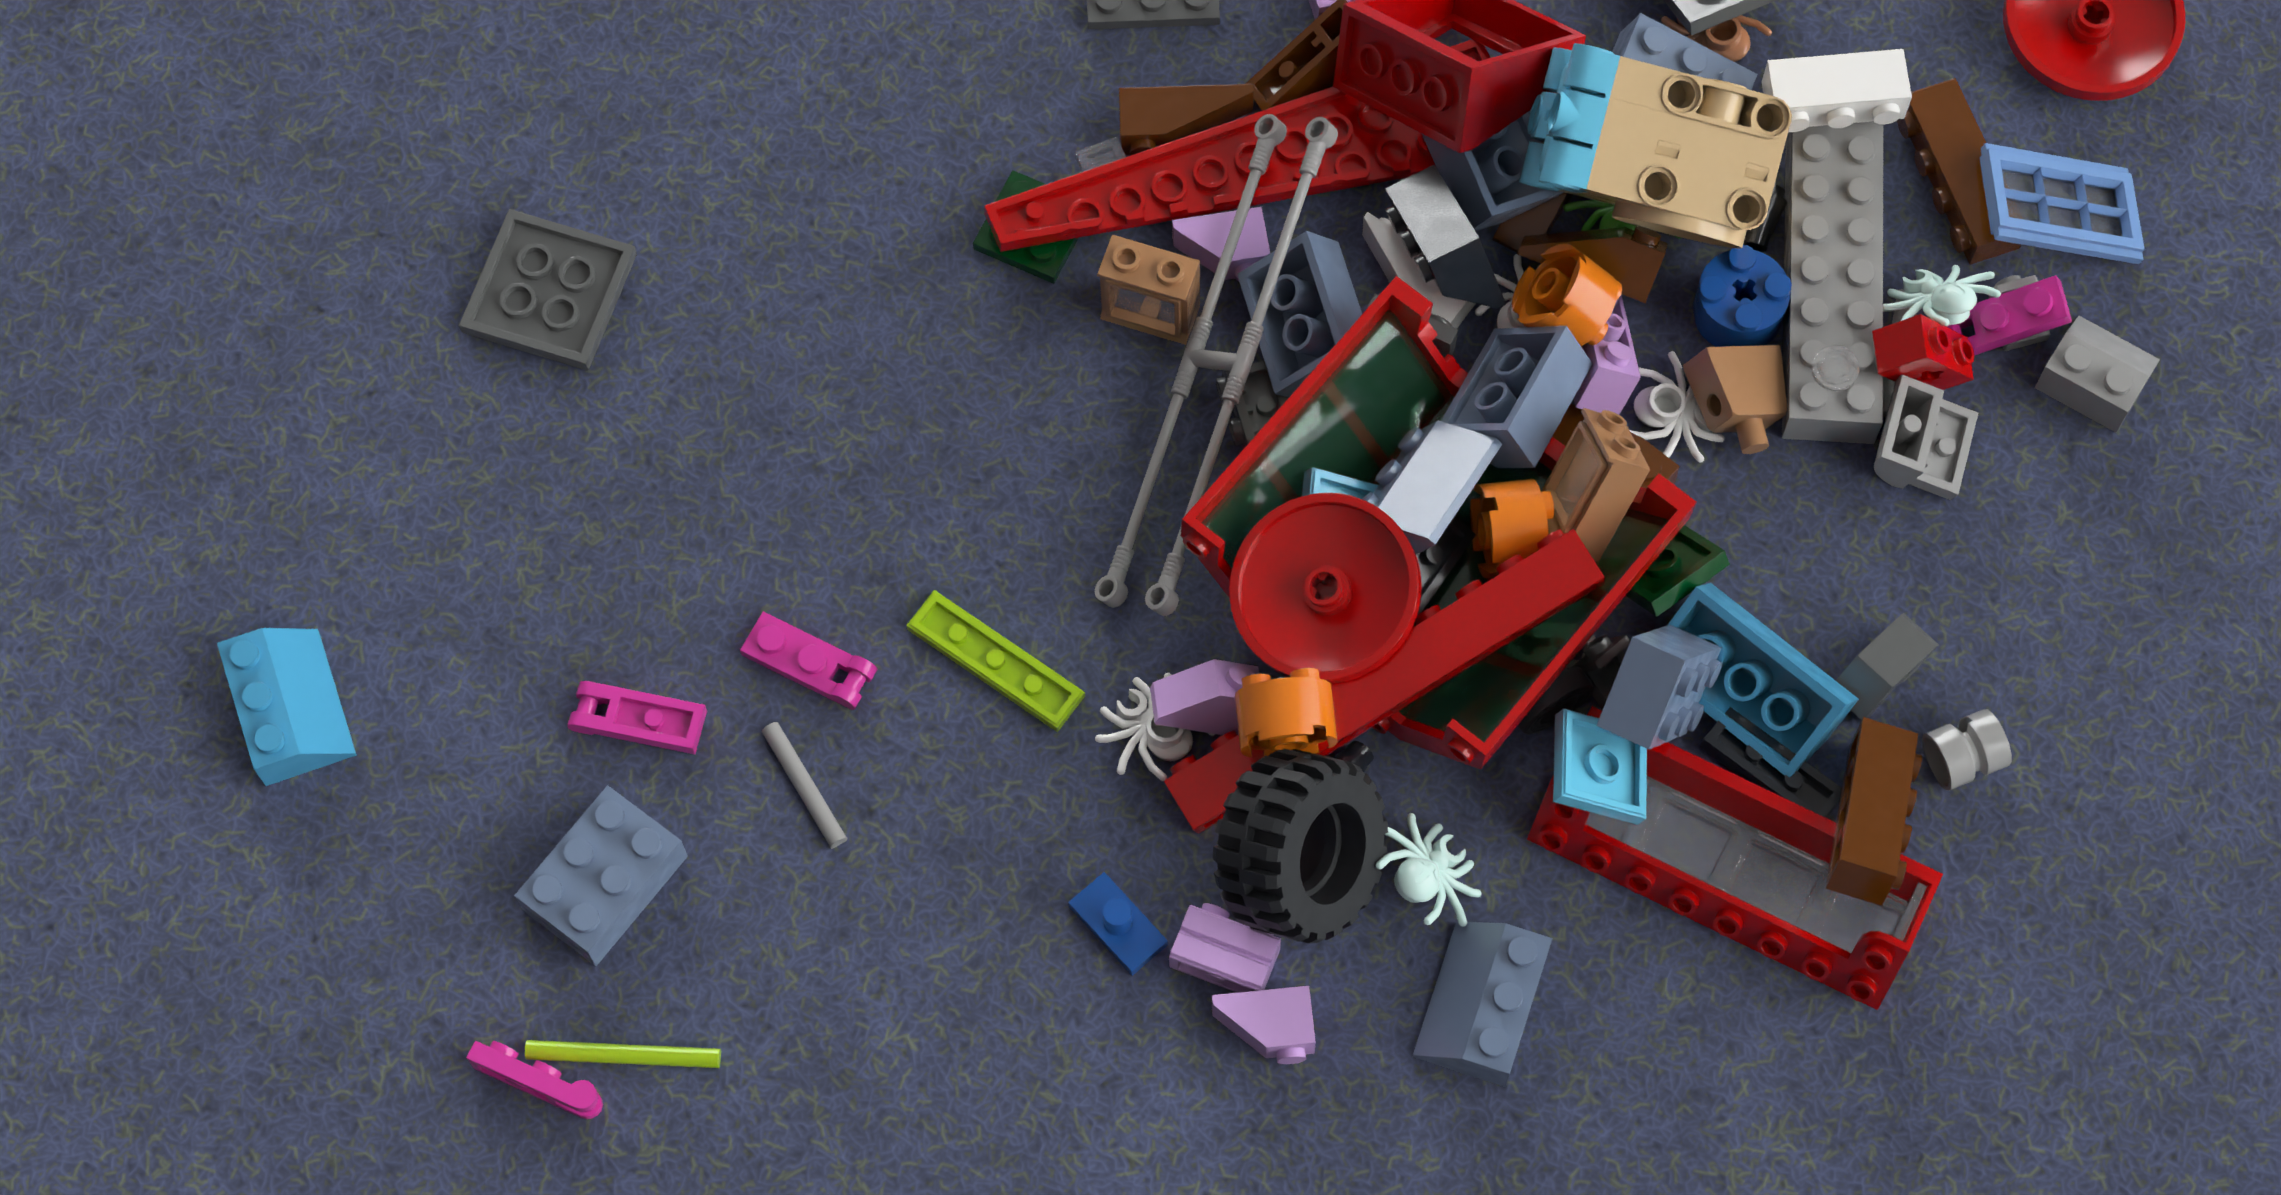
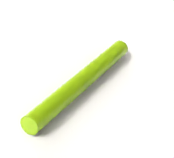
(622, 1054)

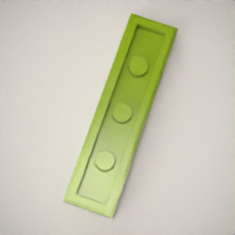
(996, 660)

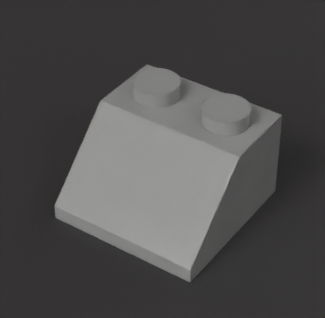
(2096, 373)

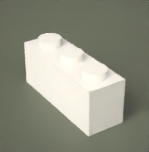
(1841, 88)

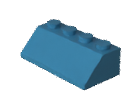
(1763, 680)

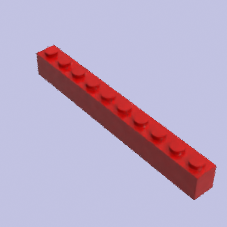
(1433, 653)

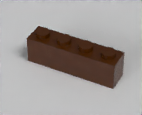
(1950, 154)
(1874, 812)

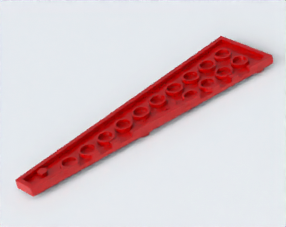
(1211, 170)

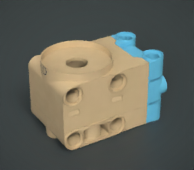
(1657, 144)

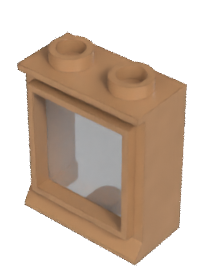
(1149, 289)
(1596, 479)

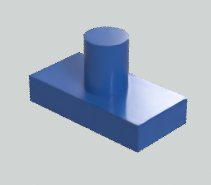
(1118, 923)

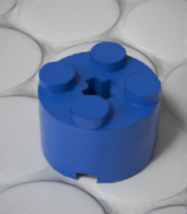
(1741, 298)

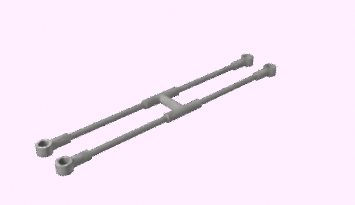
(1197, 357)

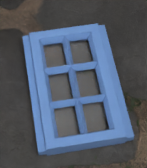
(2061, 204)

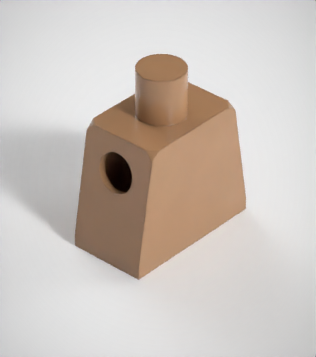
(1739, 391)

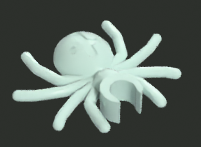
(1941, 300)
(1429, 870)

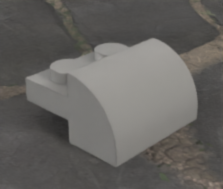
(1924, 439)

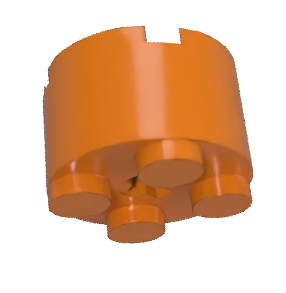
(1567, 292)
(1509, 521)
(1285, 712)

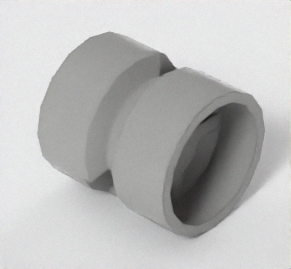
(1961, 751)

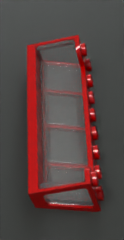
(1745, 870)

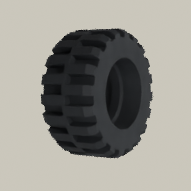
(1300, 845)

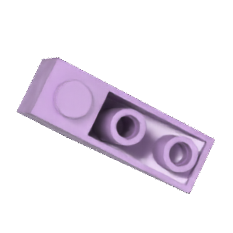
(1613, 367)

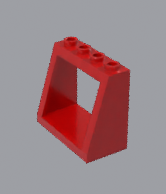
(1400, 69)

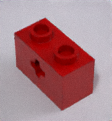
(1923, 352)

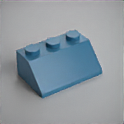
(286, 701)

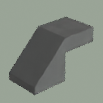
(1885, 664)

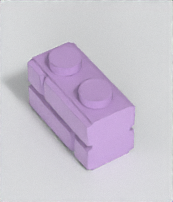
(1223, 950)

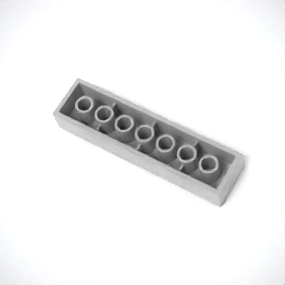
(1835, 277)

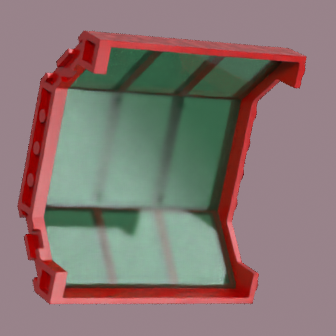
(1350, 423)

